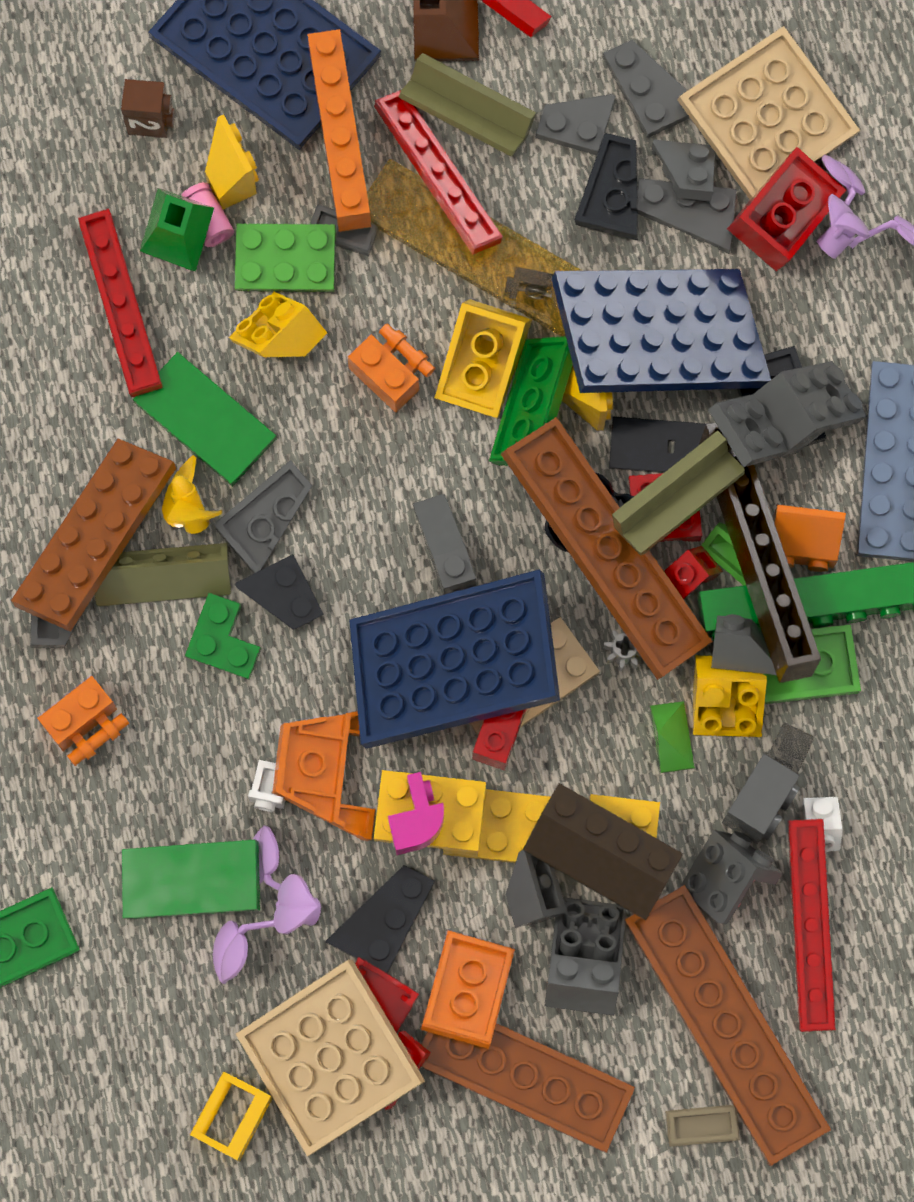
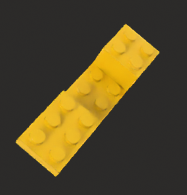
(487, 821)

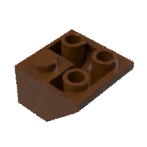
(446, 29)

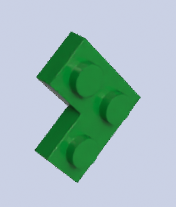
(213, 640)

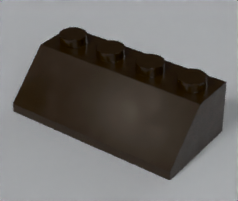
(602, 851)

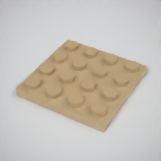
(765, 109)
(330, 1057)

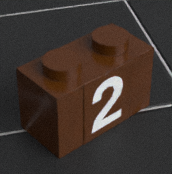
(147, 108)

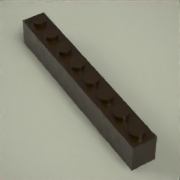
(767, 574)

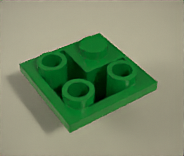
(176, 229)

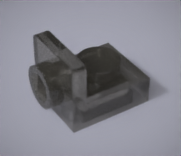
(532, 282)

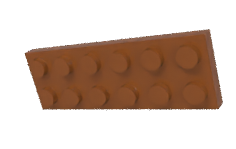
(93, 534)
(535, 1083)

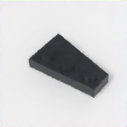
(612, 190)
(384, 919)

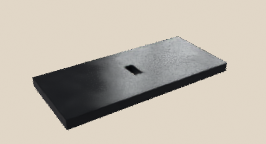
(643, 443)

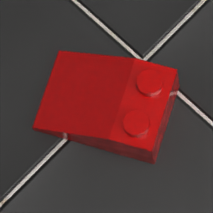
(786, 209)

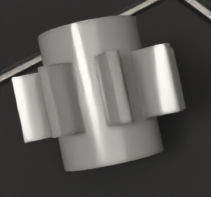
(616, 651)

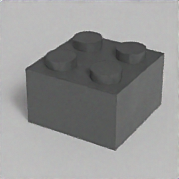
(764, 793)

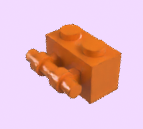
(384, 372)
(79, 714)

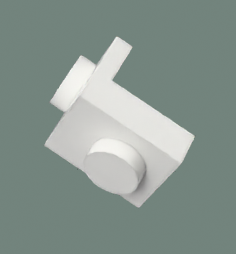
(262, 788)
(827, 809)

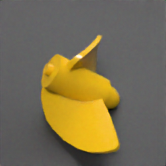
(183, 504)

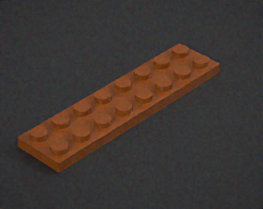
(626, 582)
(728, 1026)

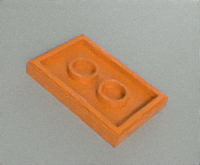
(468, 989)

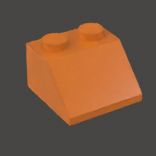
(809, 536)

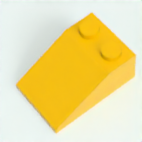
(482, 357)

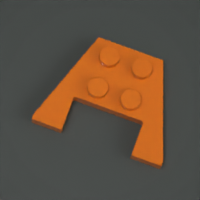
(312, 771)

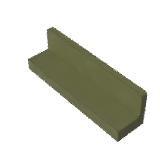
(468, 105)
(677, 494)
(166, 575)

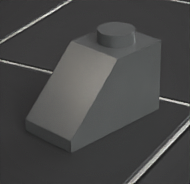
(740, 646)
(533, 892)

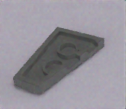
(646, 87)

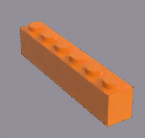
(339, 130)

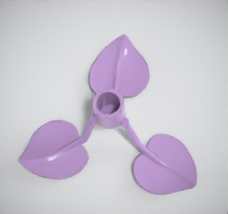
(844, 222)
(294, 908)

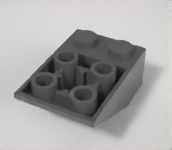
(586, 957)

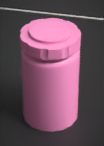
(220, 227)

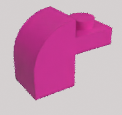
(420, 826)

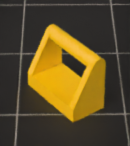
(248, 1124)

